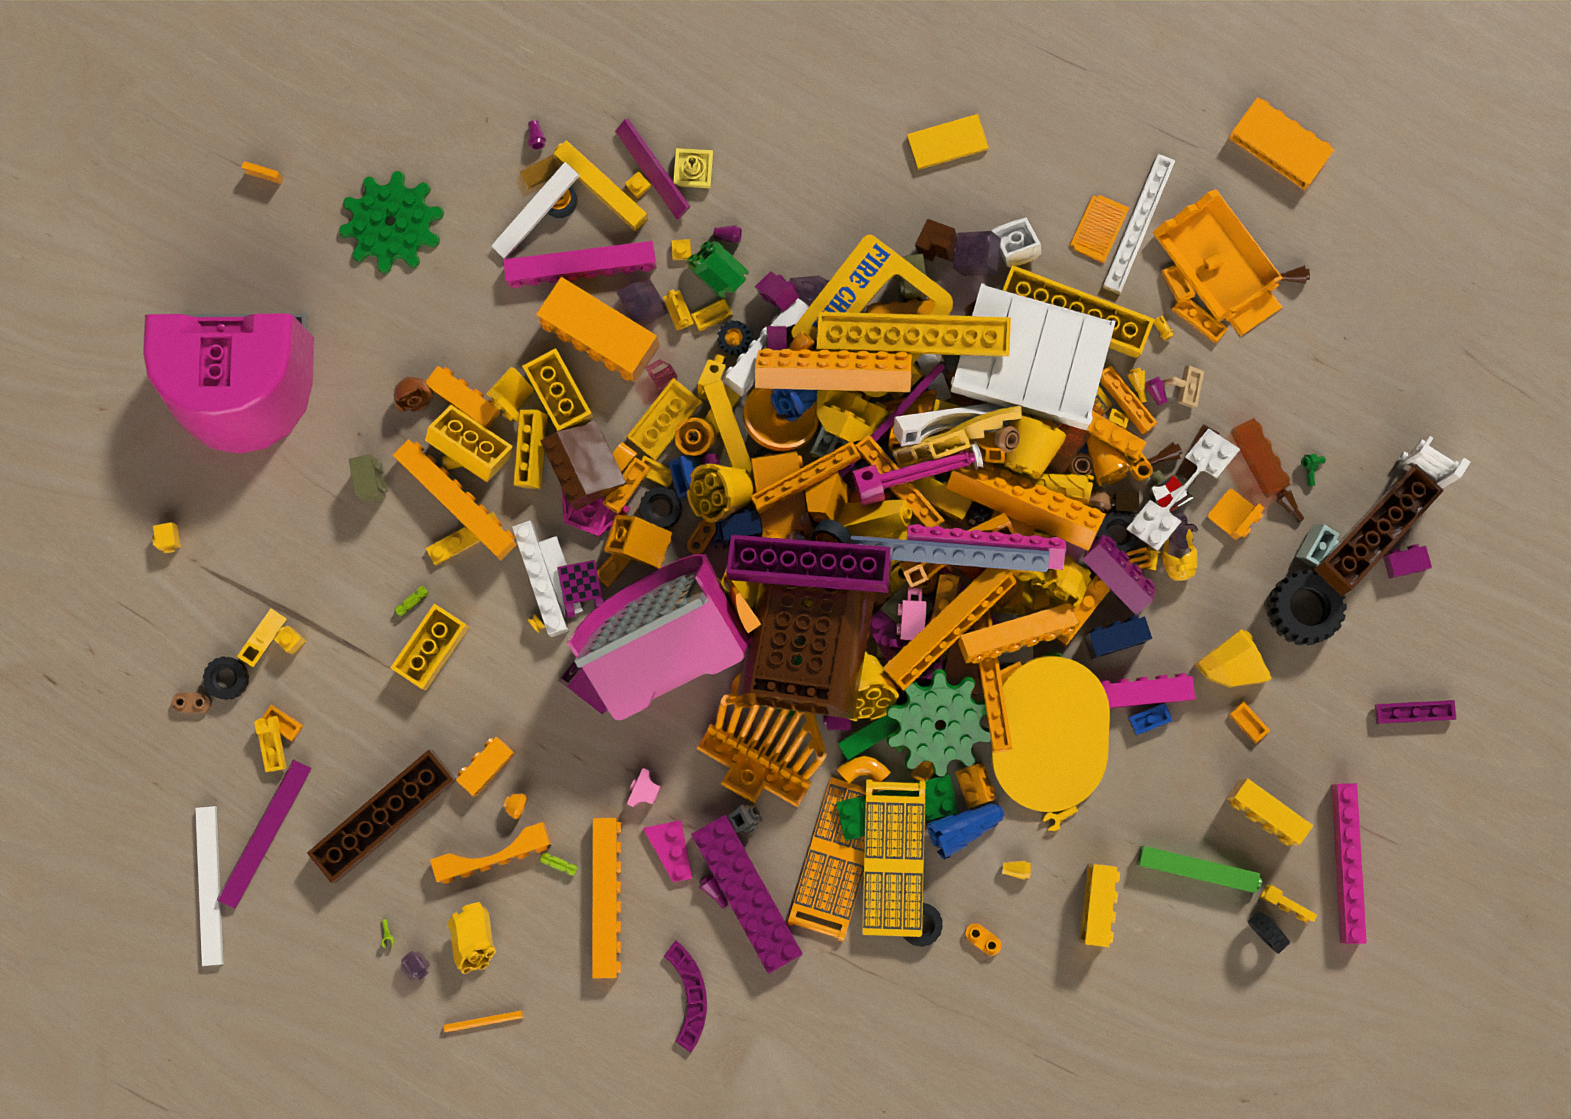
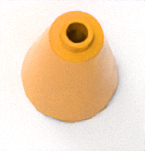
(1107, 461)

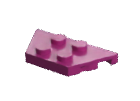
(592, 518)

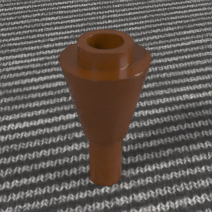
(1297, 275)
(1169, 453)
(1287, 501)

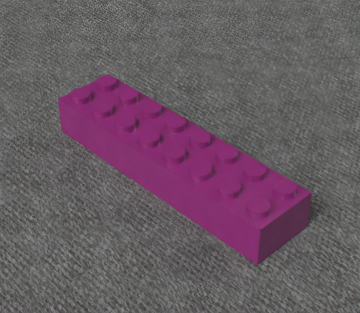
(809, 563)
(747, 894)

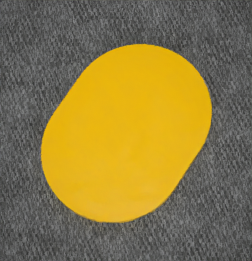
(1056, 733)

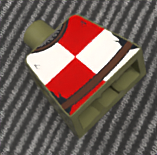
(1166, 489)

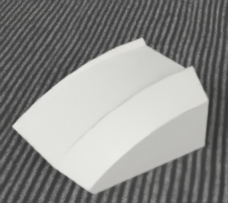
(1018, 242)

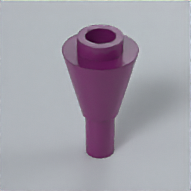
(711, 888)

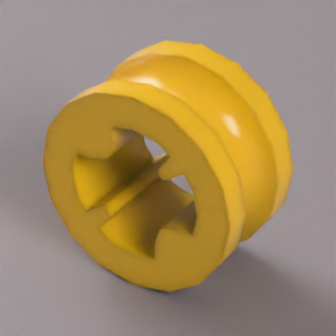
(536, 623)

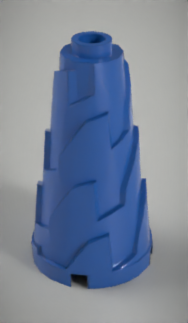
(793, 402)
(957, 831)

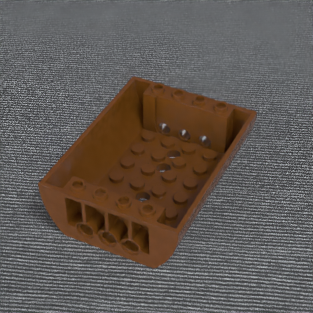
(832, 656)

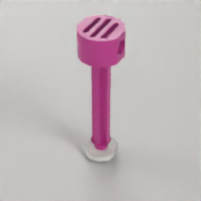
(870, 483)

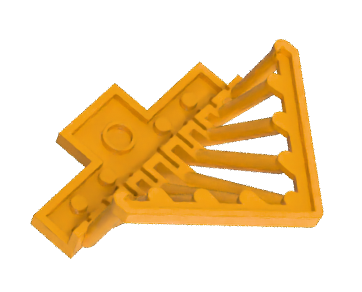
(752, 769)

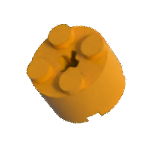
(684, 436)

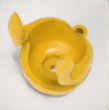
(1181, 568)

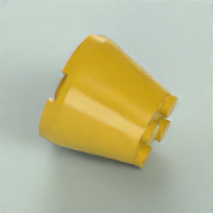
(1035, 448)
(719, 491)
(875, 690)

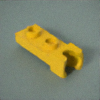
(270, 744)
(1274, 896)

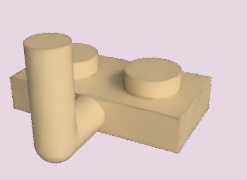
(1189, 384)

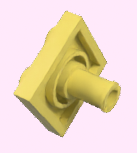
(693, 168)

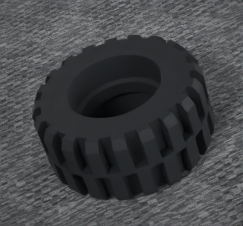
(1285, 621)

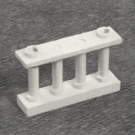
(1433, 463)

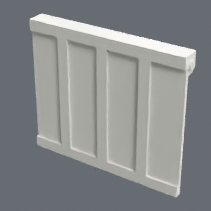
(1051, 360)

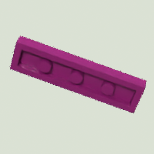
(1415, 712)

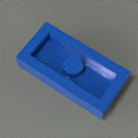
(1150, 719)

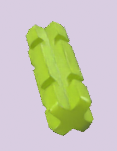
(411, 601)
(558, 864)

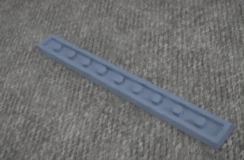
(961, 554)

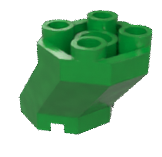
(717, 268)

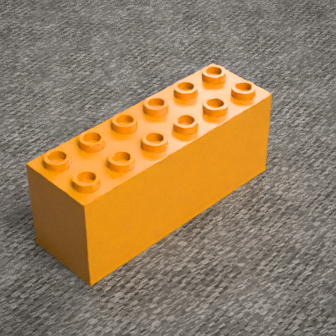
(597, 330)

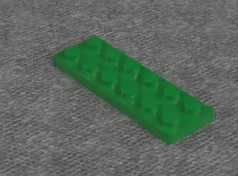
(939, 802)

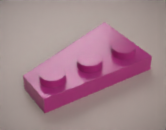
(671, 848)

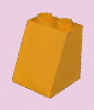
(827, 498)
(638, 541)

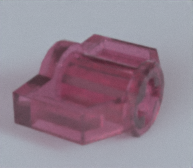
(654, 377)

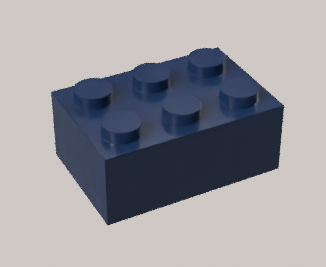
(1117, 636)

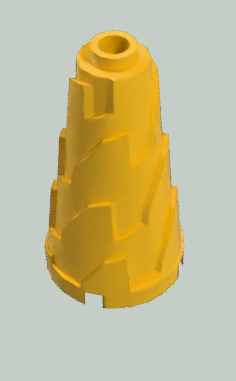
(1072, 486)

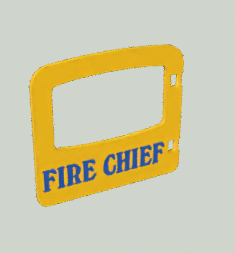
(858, 282)

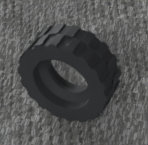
(665, 494)
(1123, 520)
(215, 667)
(934, 931)
(1268, 932)

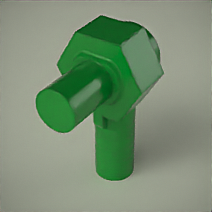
(1310, 463)

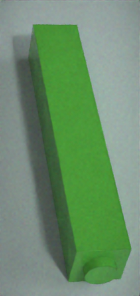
(1199, 869)

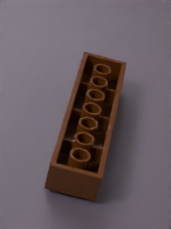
(1378, 530)
(381, 816)

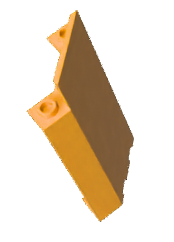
(1239, 287)

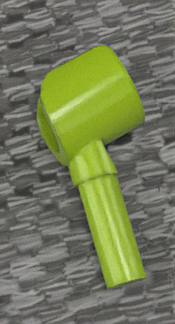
(387, 934)

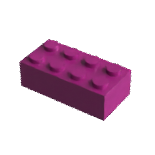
(1120, 574)

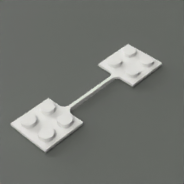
(1156, 523)

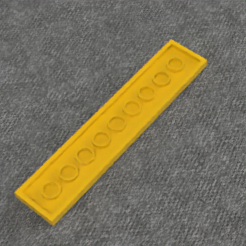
(914, 334)

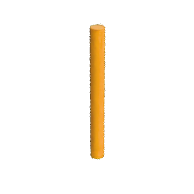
(483, 1021)

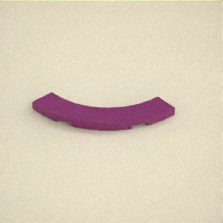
(695, 993)

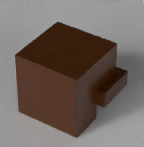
(937, 241)

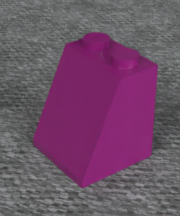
(579, 683)

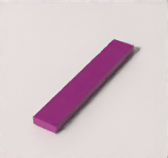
(652, 169)

